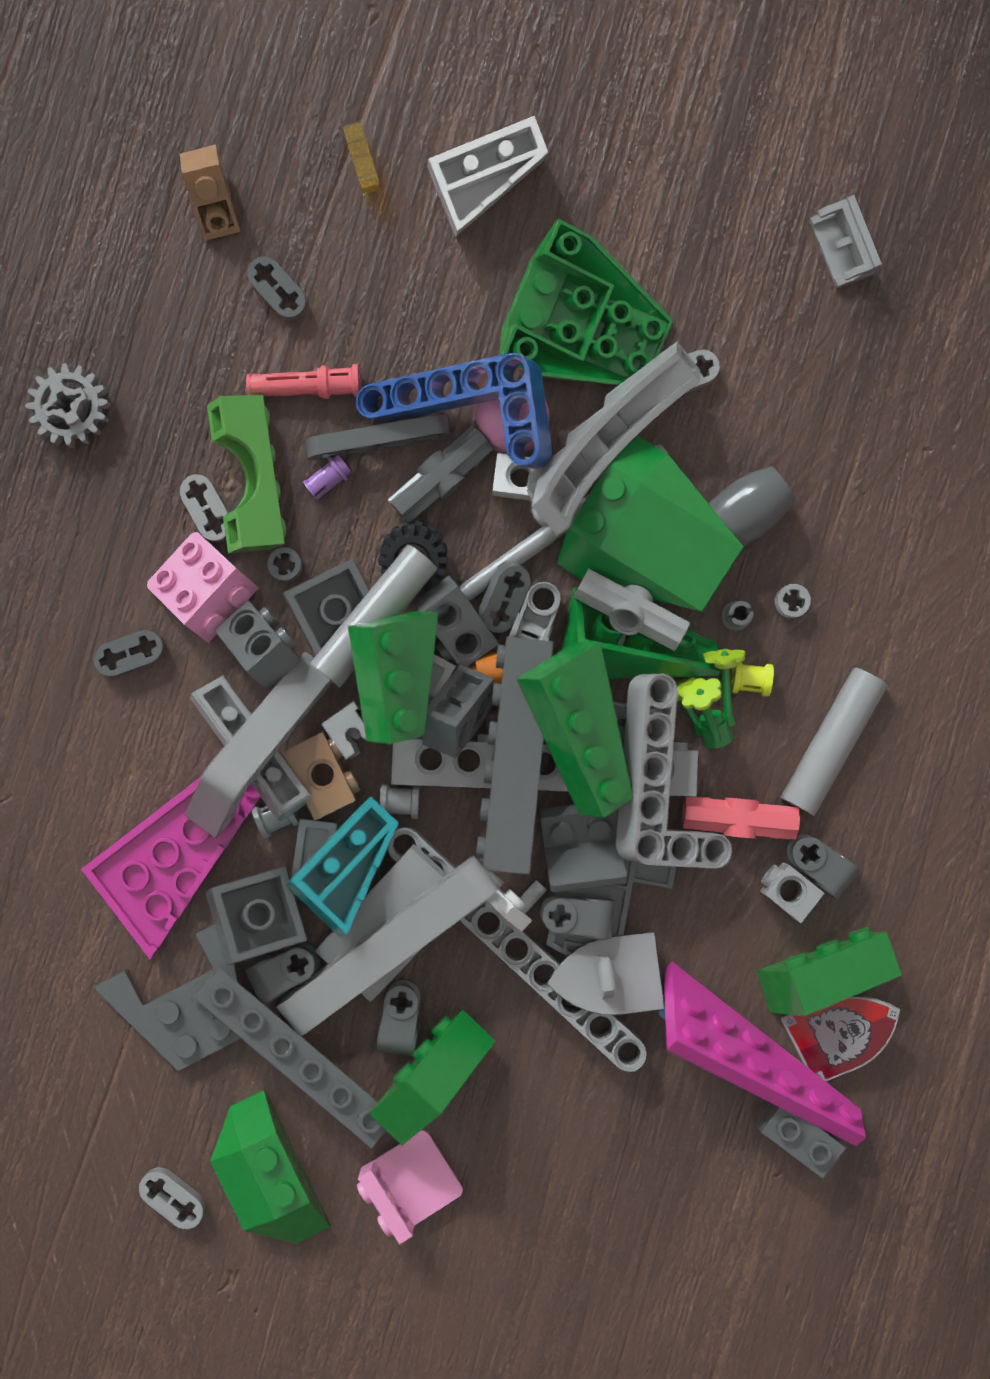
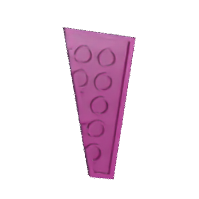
(161, 866)
(731, 1047)

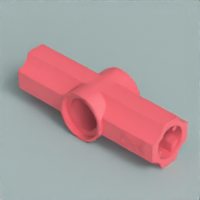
(740, 817)

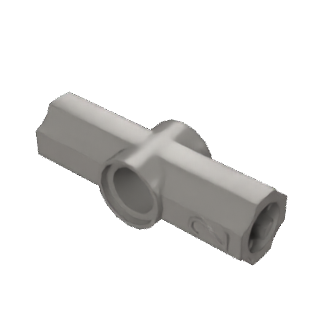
(631, 610)

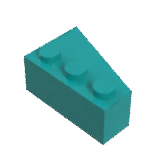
(342, 869)

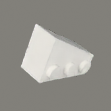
(484, 170)

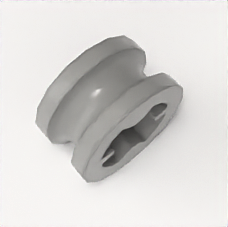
(801, 594)

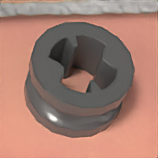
(276, 571)

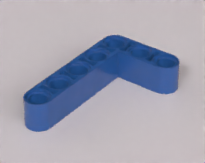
(465, 393)

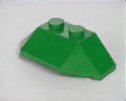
(265, 1174)

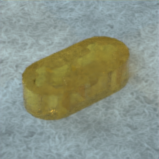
(361, 158)

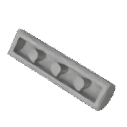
(385, 599)
(225, 716)
(834, 741)

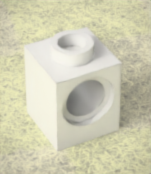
(502, 483)

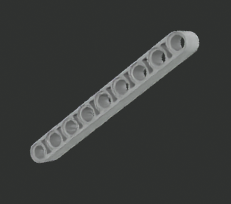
(526, 964)

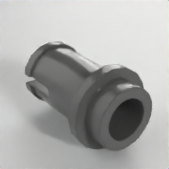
(733, 623)

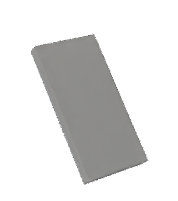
(398, 887)

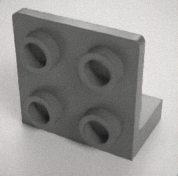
(580, 849)

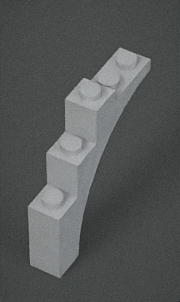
(599, 439)

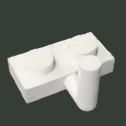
(511, 905)

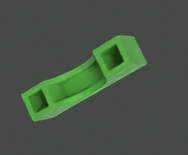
(242, 428)

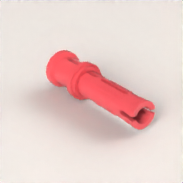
(321, 382)

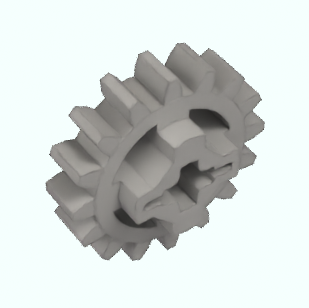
(54, 411)

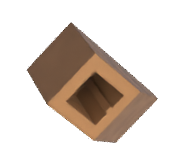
(209, 192)

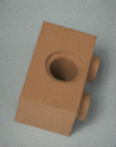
(303, 761)

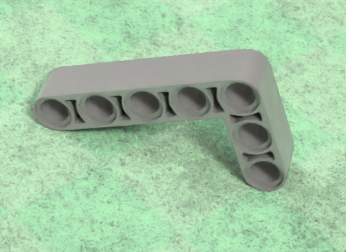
(254, 745)
(655, 785)

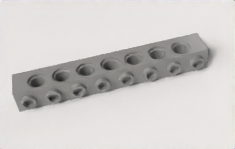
(409, 770)

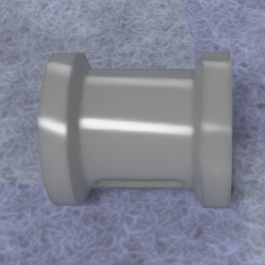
(400, 800)
(268, 823)

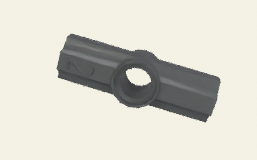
(441, 474)

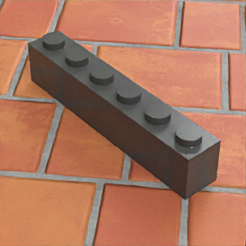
(515, 763)

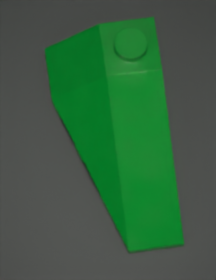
(636, 654)

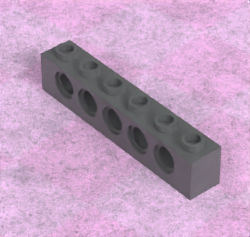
(290, 1054)

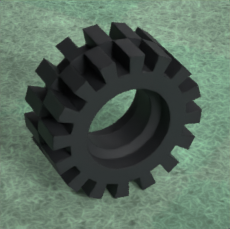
(417, 535)

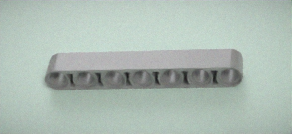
(387, 946)

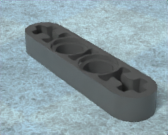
(378, 437)

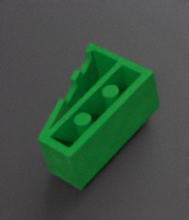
(394, 674)
(829, 973)
(433, 1077)

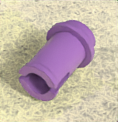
(327, 477)

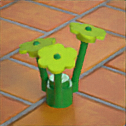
(701, 694)

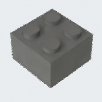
(325, 602)
(255, 916)

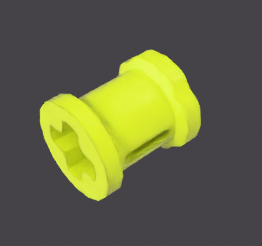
(752, 678)

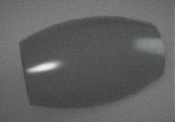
(754, 504)

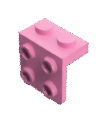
(201, 586)
(408, 1185)

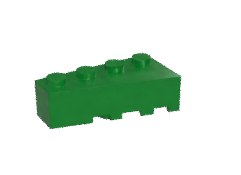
(580, 726)

